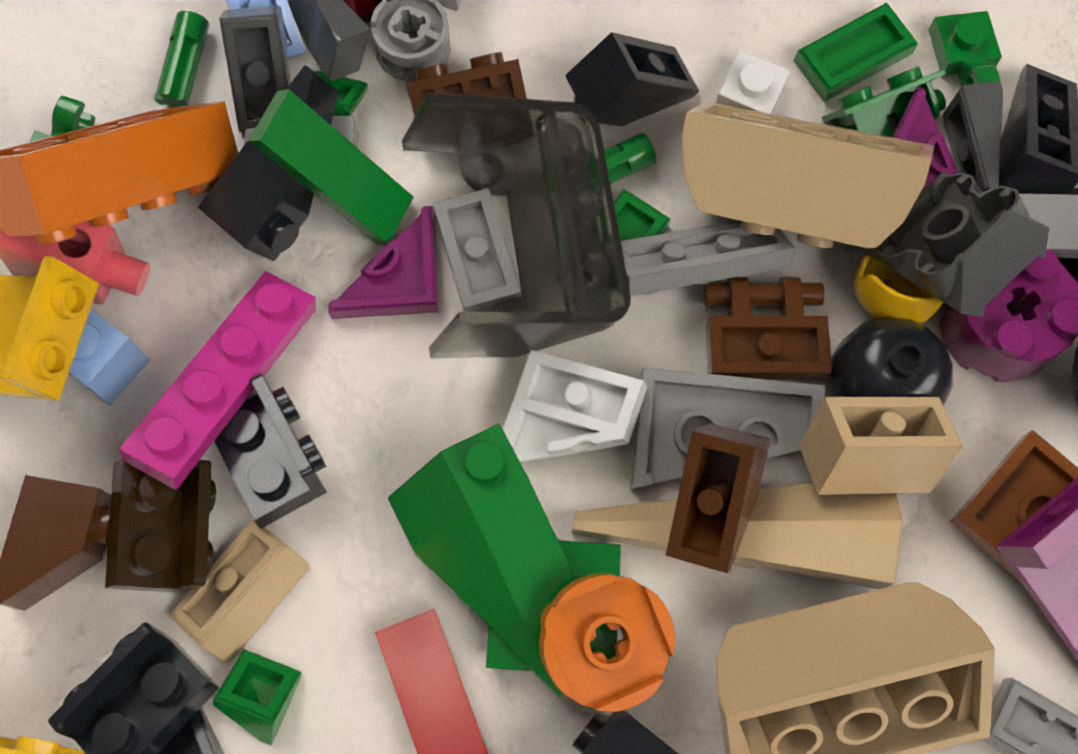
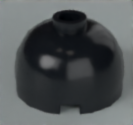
(891, 361)

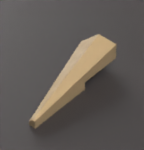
(789, 530)

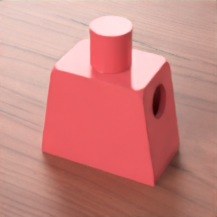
(92, 252)

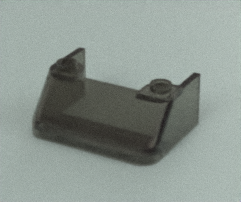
(560, 212)

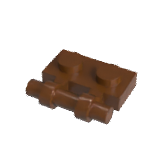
(767, 346)

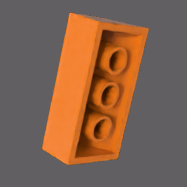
(112, 167)

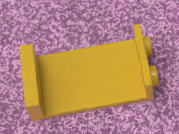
(42, 328)

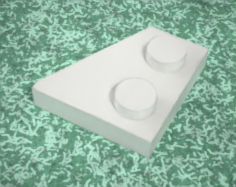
(570, 408)

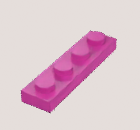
(217, 380)

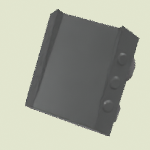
(963, 242)

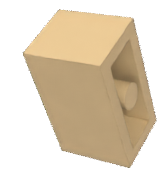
(879, 445)

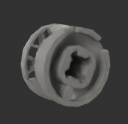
(422, 46)

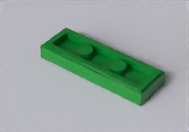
(330, 167)

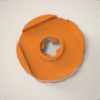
(641, 655)

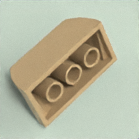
(801, 175)
(857, 677)

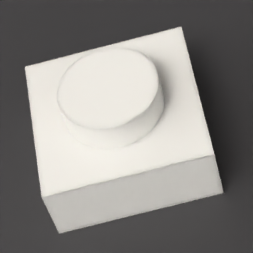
(753, 84)

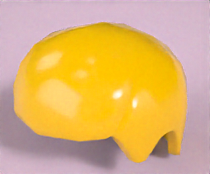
(889, 294)

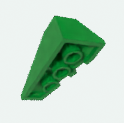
(488, 539)

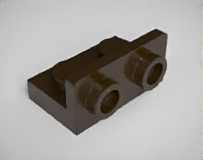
(159, 532)

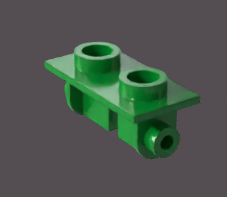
(869, 113)

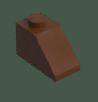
(716, 495)
(51, 539)

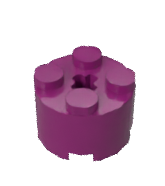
(1020, 325)

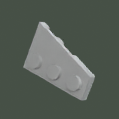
(689, 400)

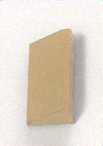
(239, 592)

